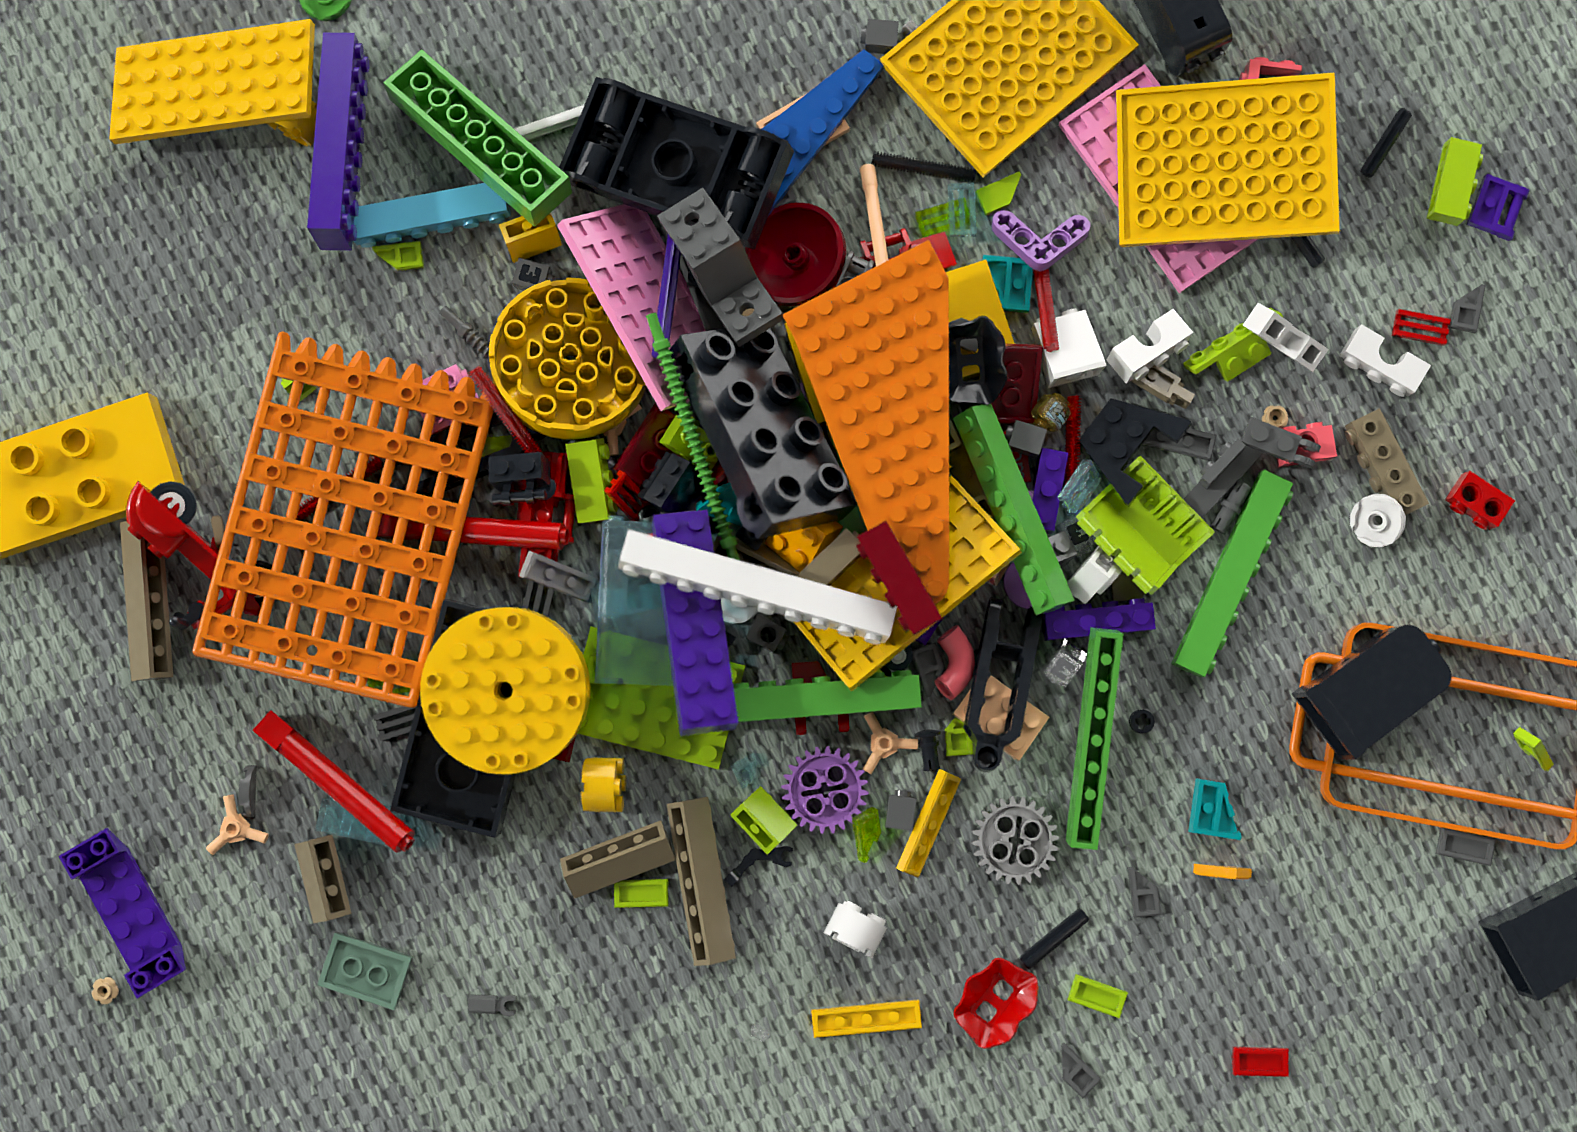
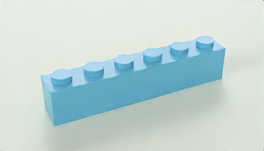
(429, 213)

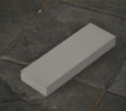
(557, 576)

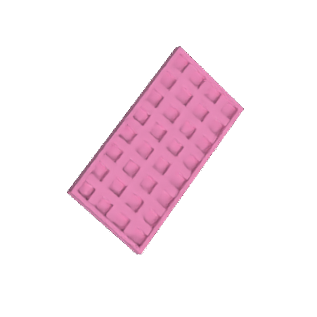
(1094, 137)
(625, 269)

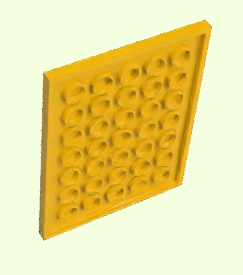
(1005, 68)
(1227, 160)

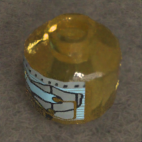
(1051, 412)

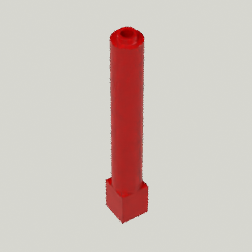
(489, 532)
(335, 782)

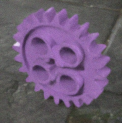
(829, 813)

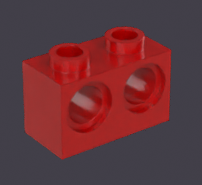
(1481, 494)

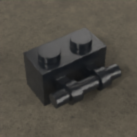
(519, 473)
(671, 484)

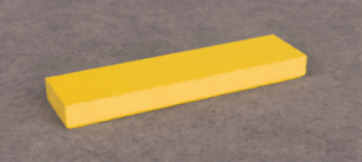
(928, 823)
(866, 1018)

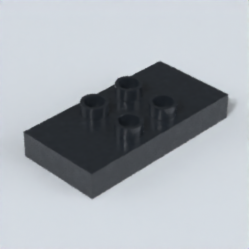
(439, 786)

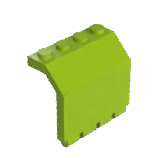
(1151, 533)

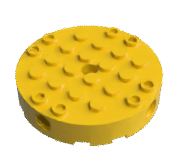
(556, 393)
(465, 698)

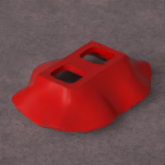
(1009, 1012)

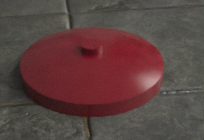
(798, 253)

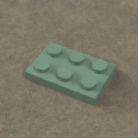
(365, 970)

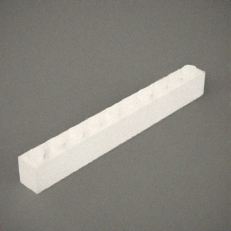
(756, 587)

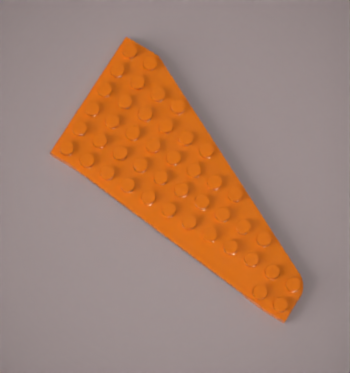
(883, 388)

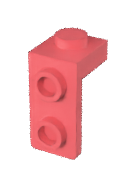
(1263, 66)

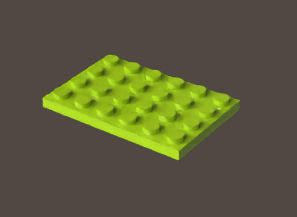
(648, 718)

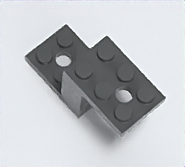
(720, 267)

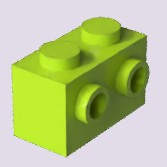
(675, 441)
(763, 820)

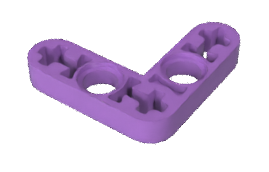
(1036, 245)

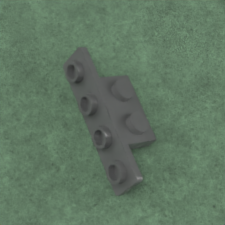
(1221, 476)

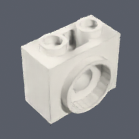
(1094, 575)

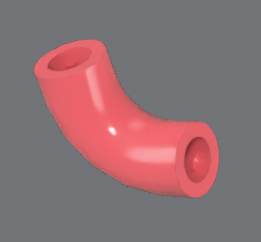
(960, 664)

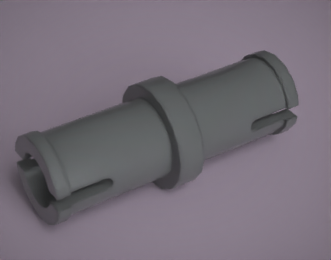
(1231, 507)

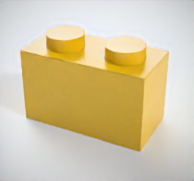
(526, 241)

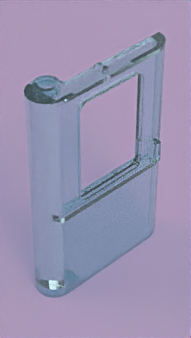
(629, 640)

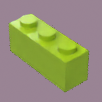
(1455, 181)
(589, 479)

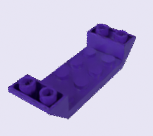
(127, 910)

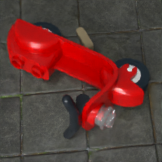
(163, 521)

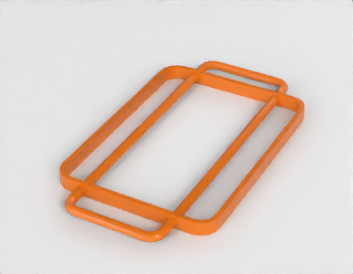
(1327, 766)

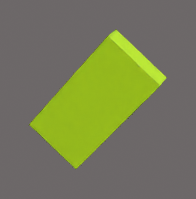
(641, 893)
(1097, 996)

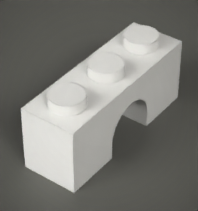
(1285, 337)
(1363, 353)
(1134, 359)

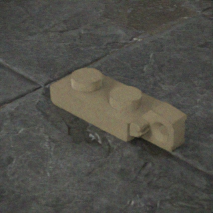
(1165, 386)

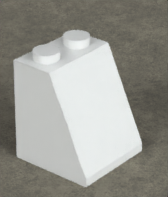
(1078, 351)

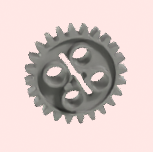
(990, 835)

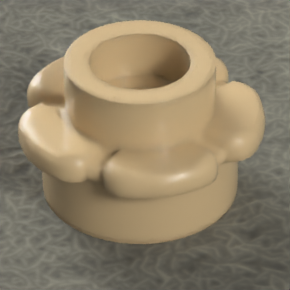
(1279, 412)
(112, 990)

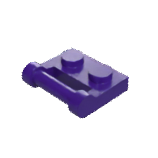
(1490, 203)

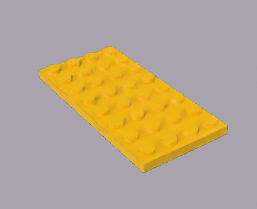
(213, 82)
(975, 555)

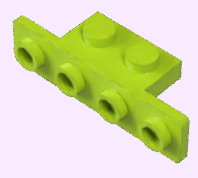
(1231, 353)

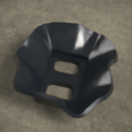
(988, 358)

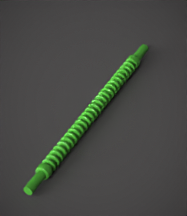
(661, 346)

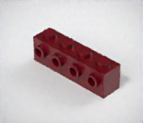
(899, 578)

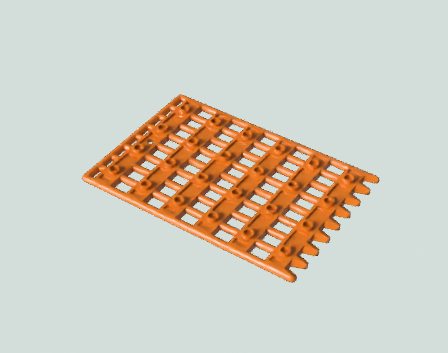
(367, 440)

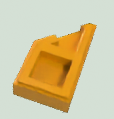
(1222, 871)

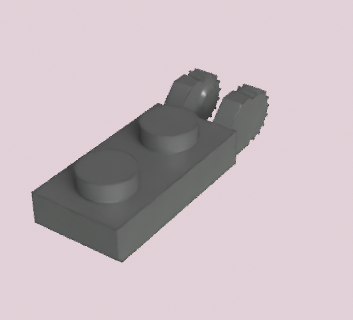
(1278, 442)

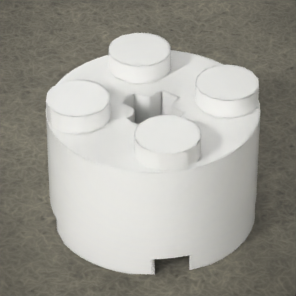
(856, 929)

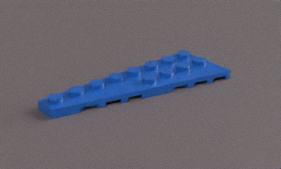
(820, 112)

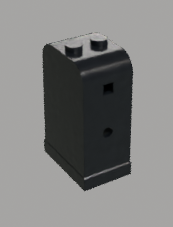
(1187, 31)
(1374, 689)
(1538, 939)

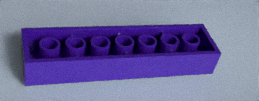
(338, 142)
(696, 637)

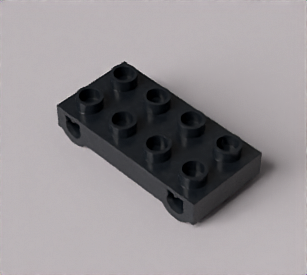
(662, 152)
(762, 432)

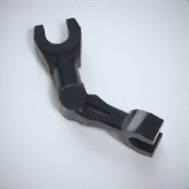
(757, 854)

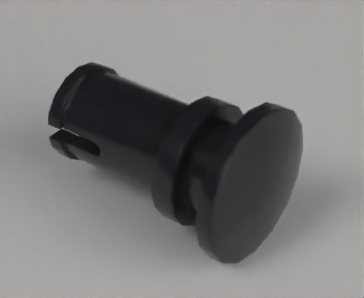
(929, 748)

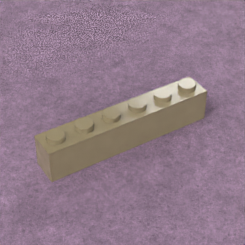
(146, 609)
(701, 881)

